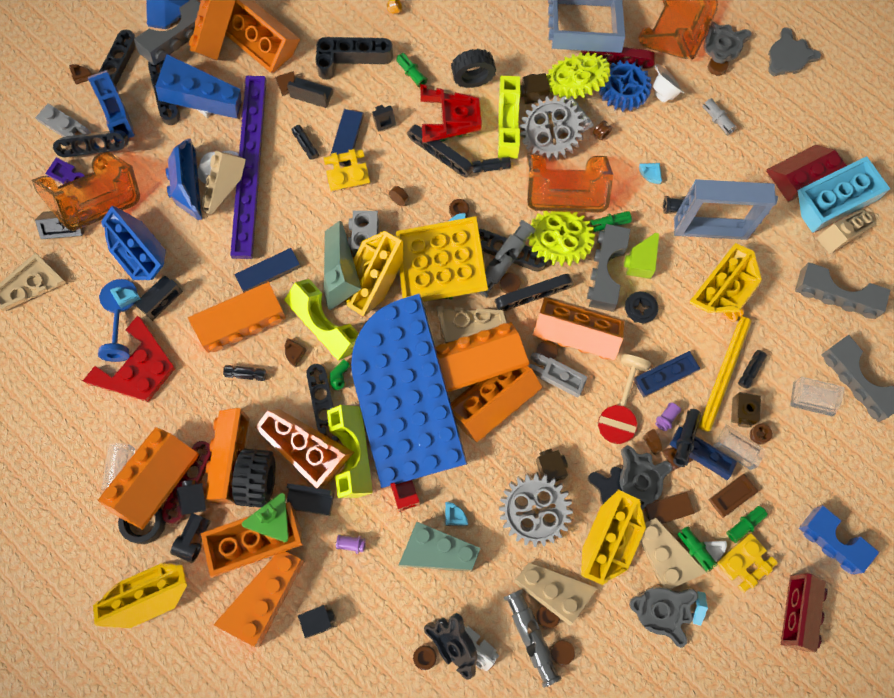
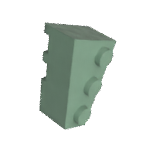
(438, 550)

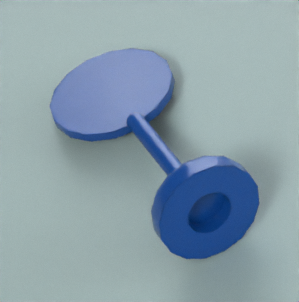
(114, 351)

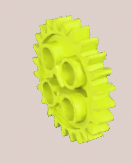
(578, 75)
(561, 237)

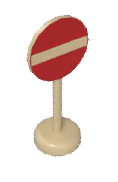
(617, 422)

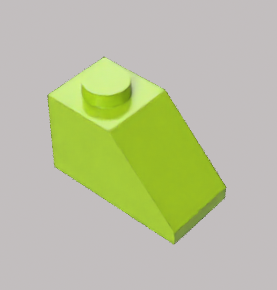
(642, 258)

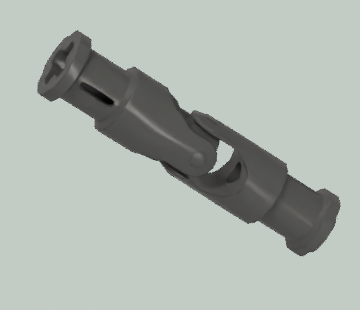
(501, 262)
(538, 651)

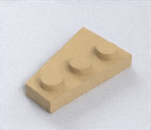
(28, 282)
(463, 323)
(667, 556)
(555, 591)

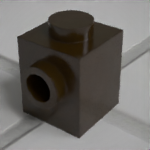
(534, 88)
(746, 409)
(552, 464)

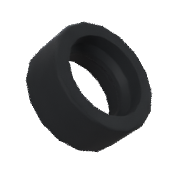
(155, 533)

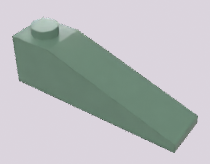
(339, 268)

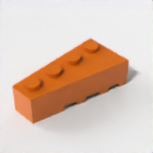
(304, 447)
(260, 601)

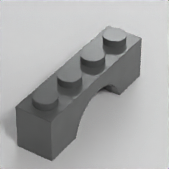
(156, 44)
(817, 283)
(605, 290)
(844, 360)

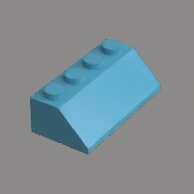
(841, 194)

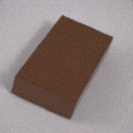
(733, 495)
(670, 508)

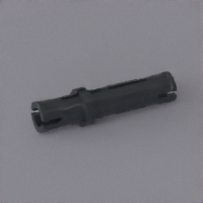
(685, 444)

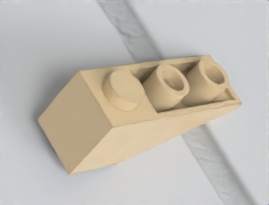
(224, 176)
(846, 230)

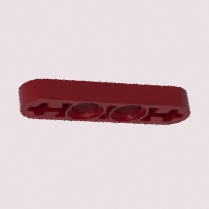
(642, 57)
(169, 505)

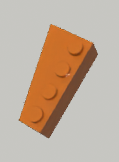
(211, 27)

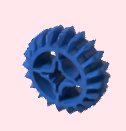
(635, 91)

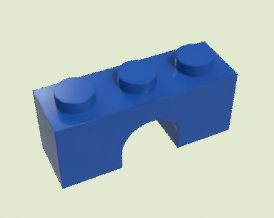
(821, 529)

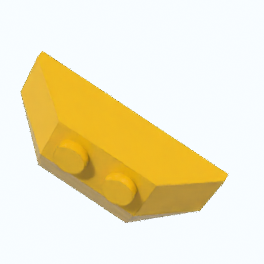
(376, 268)
(730, 282)
(613, 538)
(141, 597)

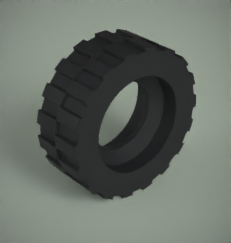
(471, 59)

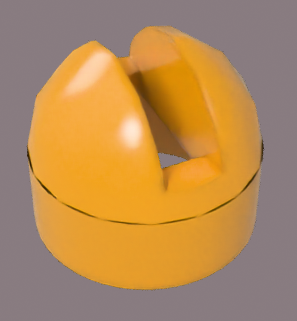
(394, 6)

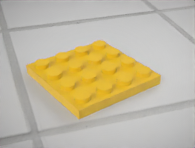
(442, 260)

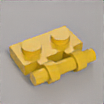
(347, 176)
(741, 557)

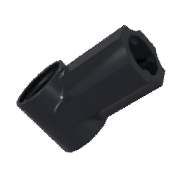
(188, 544)

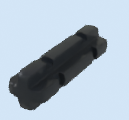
(305, 142)
(491, 164)
(752, 369)
(244, 372)

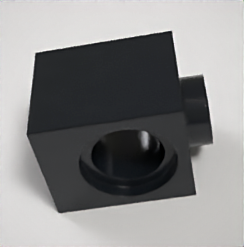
(191, 497)
(316, 621)

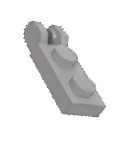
(60, 122)
(558, 374)

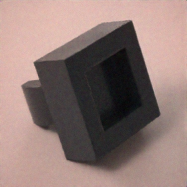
(383, 117)

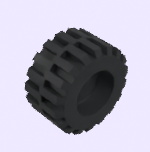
(253, 478)

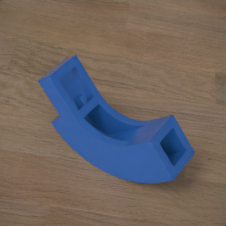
(111, 103)

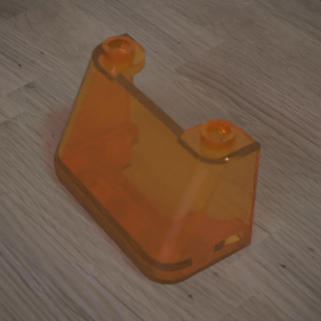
(680, 27)
(569, 189)
(92, 195)

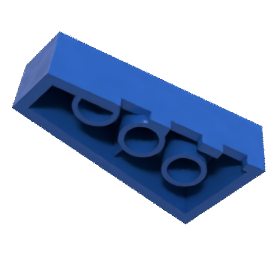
(196, 89)

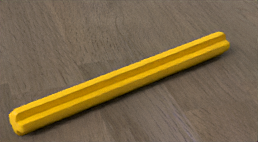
(725, 374)

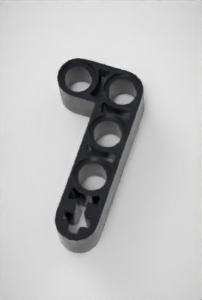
(359, 51)

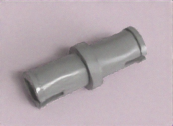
(719, 116)

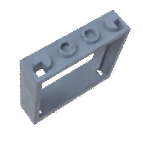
(588, 40)
(724, 192)

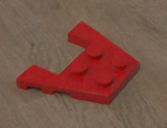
(459, 114)
(141, 373)

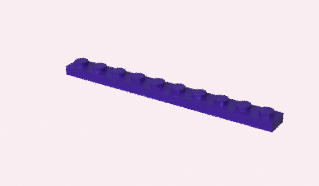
(247, 187)

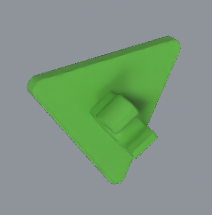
(270, 519)

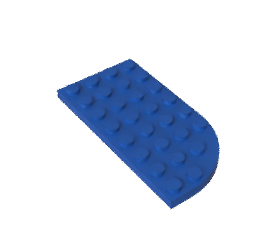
(404, 395)

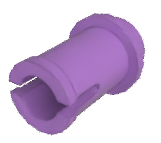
(665, 420)
(351, 543)

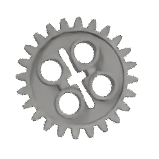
(569, 124)
(541, 529)

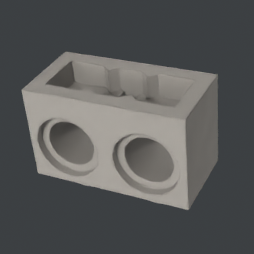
(362, 233)

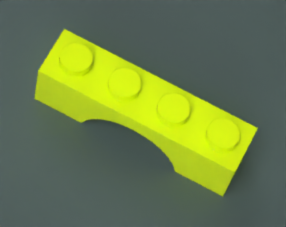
(509, 117)
(306, 302)
(348, 426)

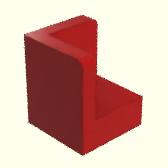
(405, 495)

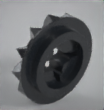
(647, 301)

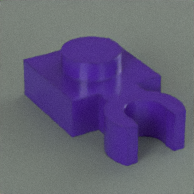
(62, 171)

